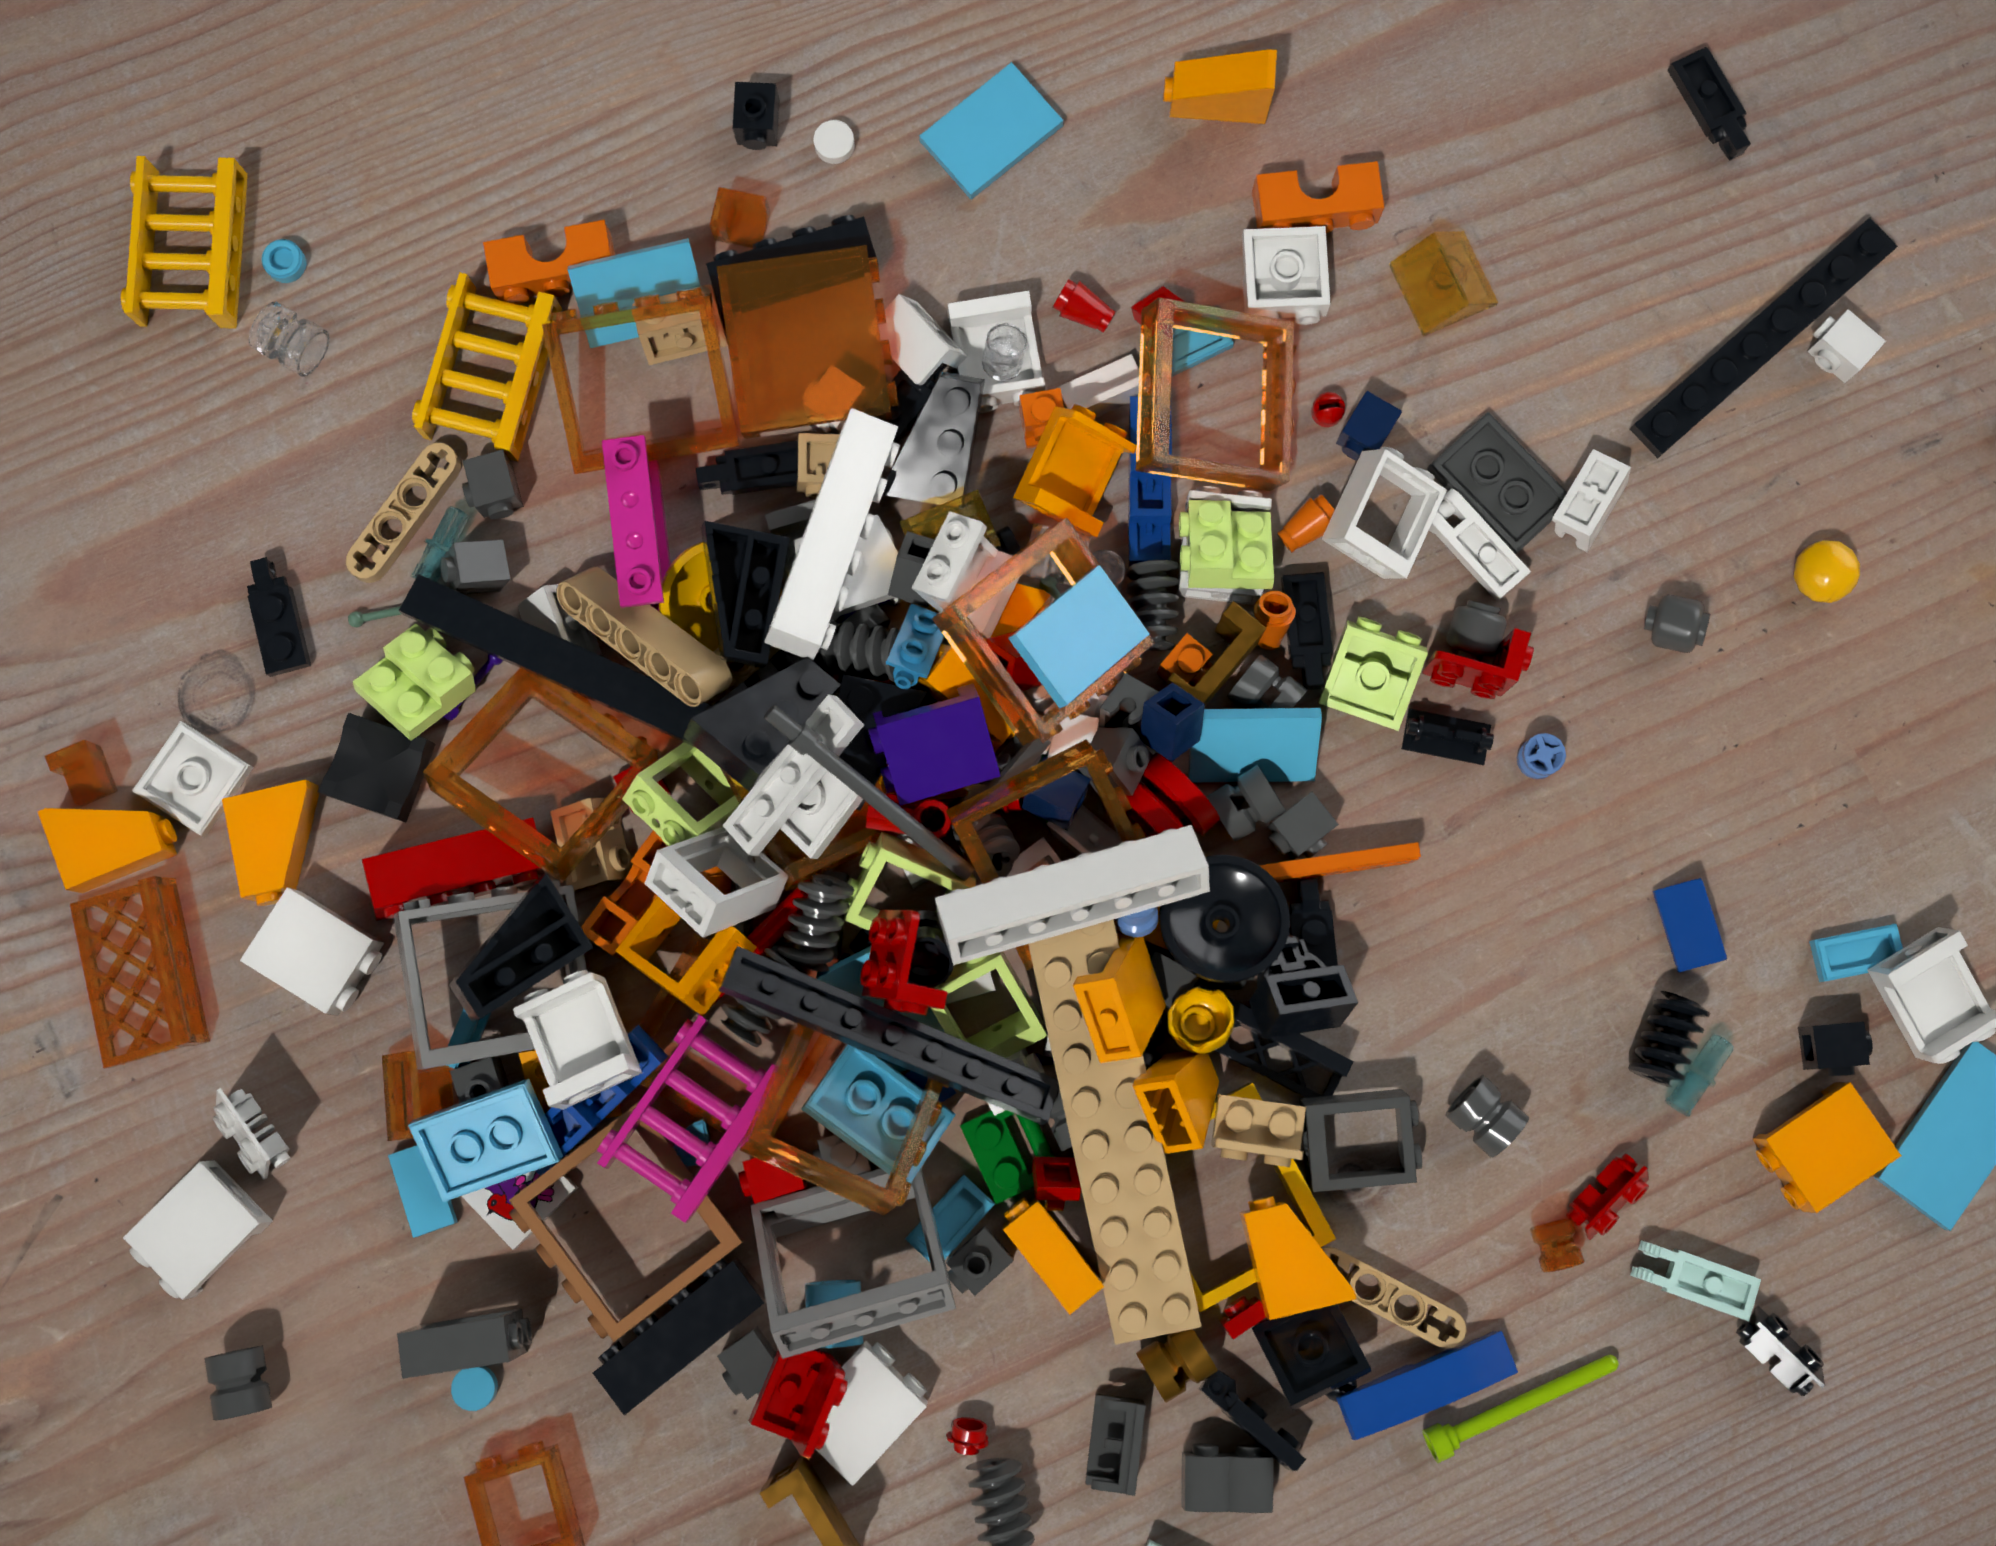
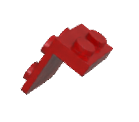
(1482, 678)
(889, 964)
(800, 1398)

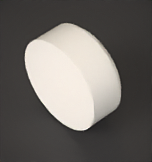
(834, 141)

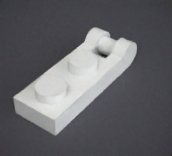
(1478, 546)

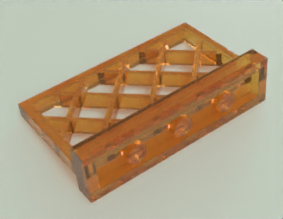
(173, 970)

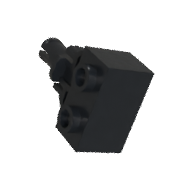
(1301, 993)

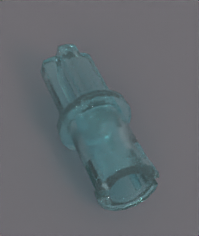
(443, 538)
(1700, 1074)

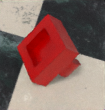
(1056, 1181)

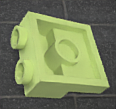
(1226, 546)
(1374, 673)
(417, 681)

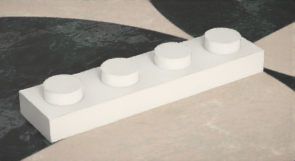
(790, 779)

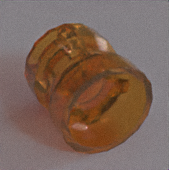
(1557, 1245)

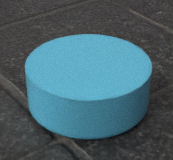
(284, 261)
(474, 1388)

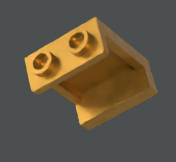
(1243, 634)
(813, 1499)

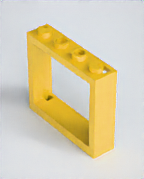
(1303, 1202)

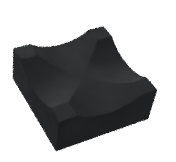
(377, 768)

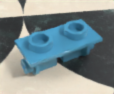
(915, 647)

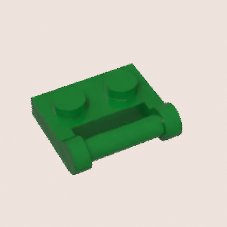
(998, 1154)

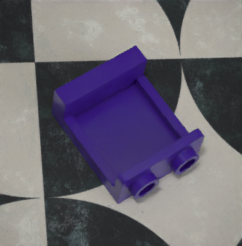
(935, 747)

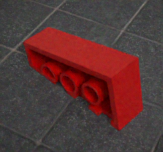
(443, 869)

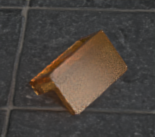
(412, 1092)

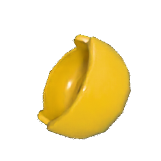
(1826, 571)
(1201, 1020)

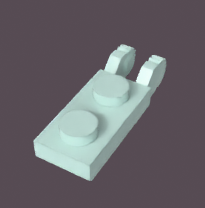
(1701, 1281)

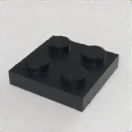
(1311, 1353)

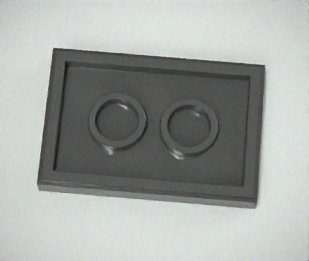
(1500, 482)

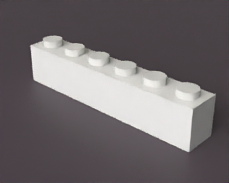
(832, 535)
(1072, 894)

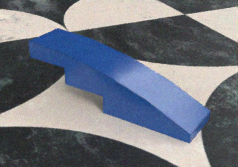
(1147, 505)
(581, 1118)
(1426, 1385)

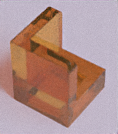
(739, 217)
(84, 771)

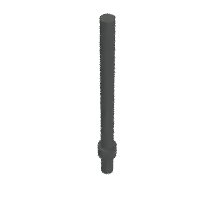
(806, 740)

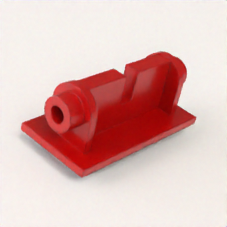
(1600, 1209)

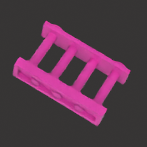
(636, 521)
(709, 1156)

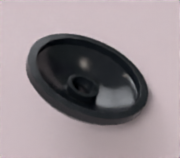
(1255, 919)

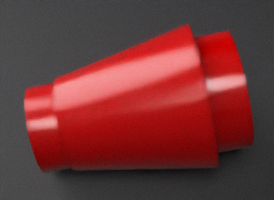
(1083, 306)

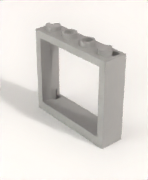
(460, 906)
(859, 1312)

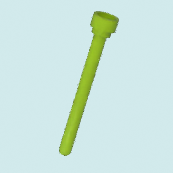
(1445, 1439)

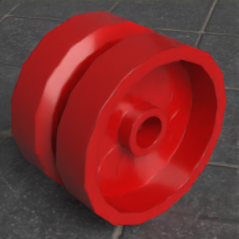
(1169, 801)

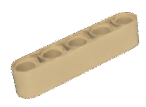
(644, 638)

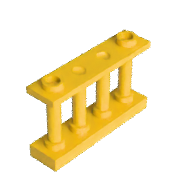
(220, 262)
(517, 395)

